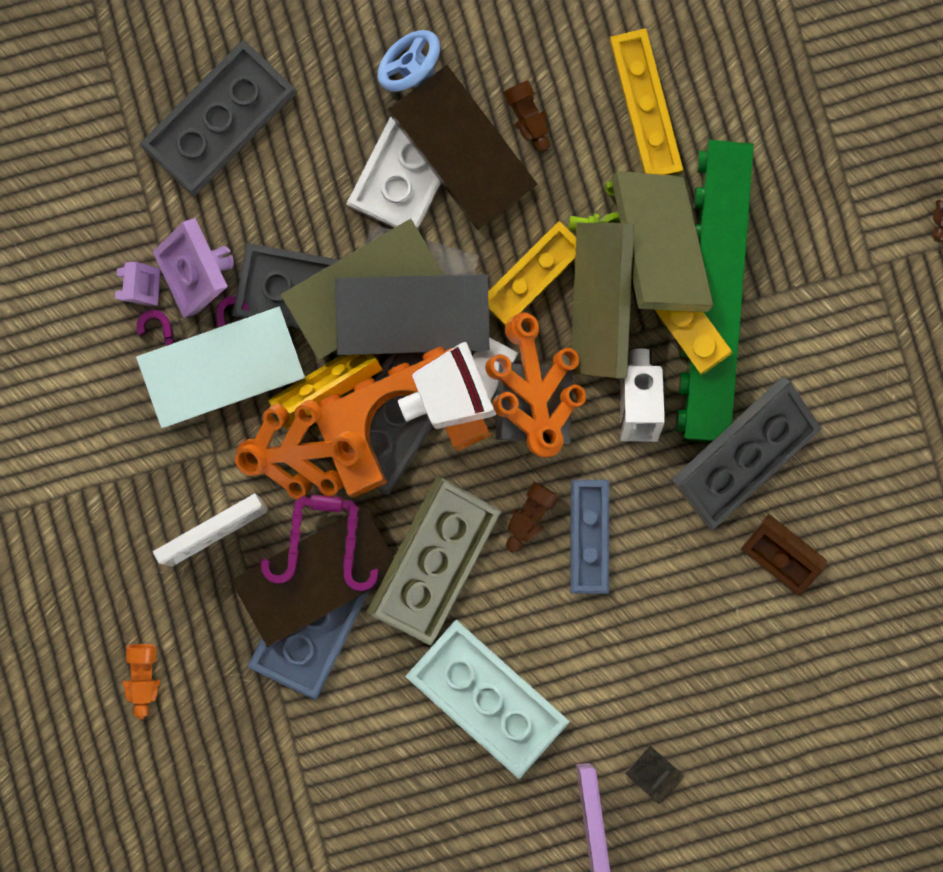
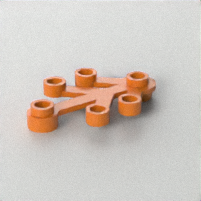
(535, 390)
(257, 458)

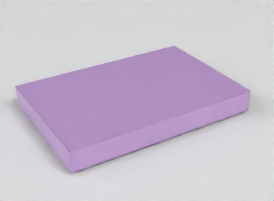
(592, 818)

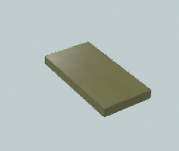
(666, 247)
(390, 255)
(602, 298)
(433, 561)

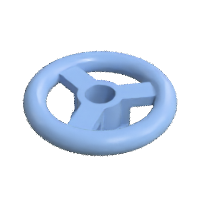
(412, 64)

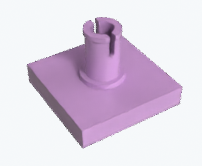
(192, 268)

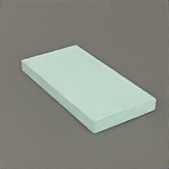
(220, 367)
(487, 699)

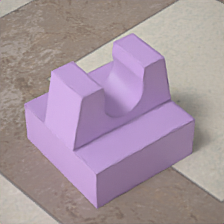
(139, 284)

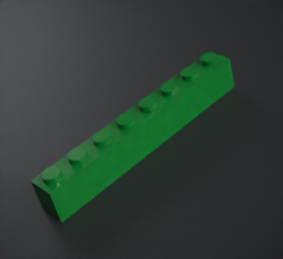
(722, 242)

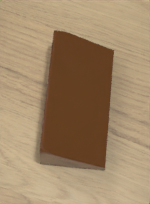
(784, 555)

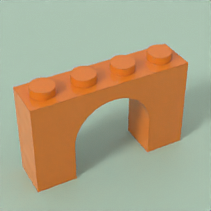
(356, 414)

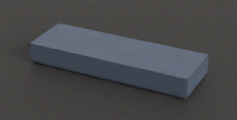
(589, 537)

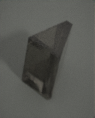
(655, 775)

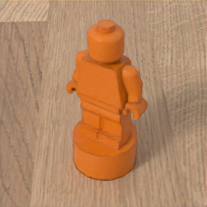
(141, 687)

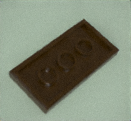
(461, 147)
(318, 578)

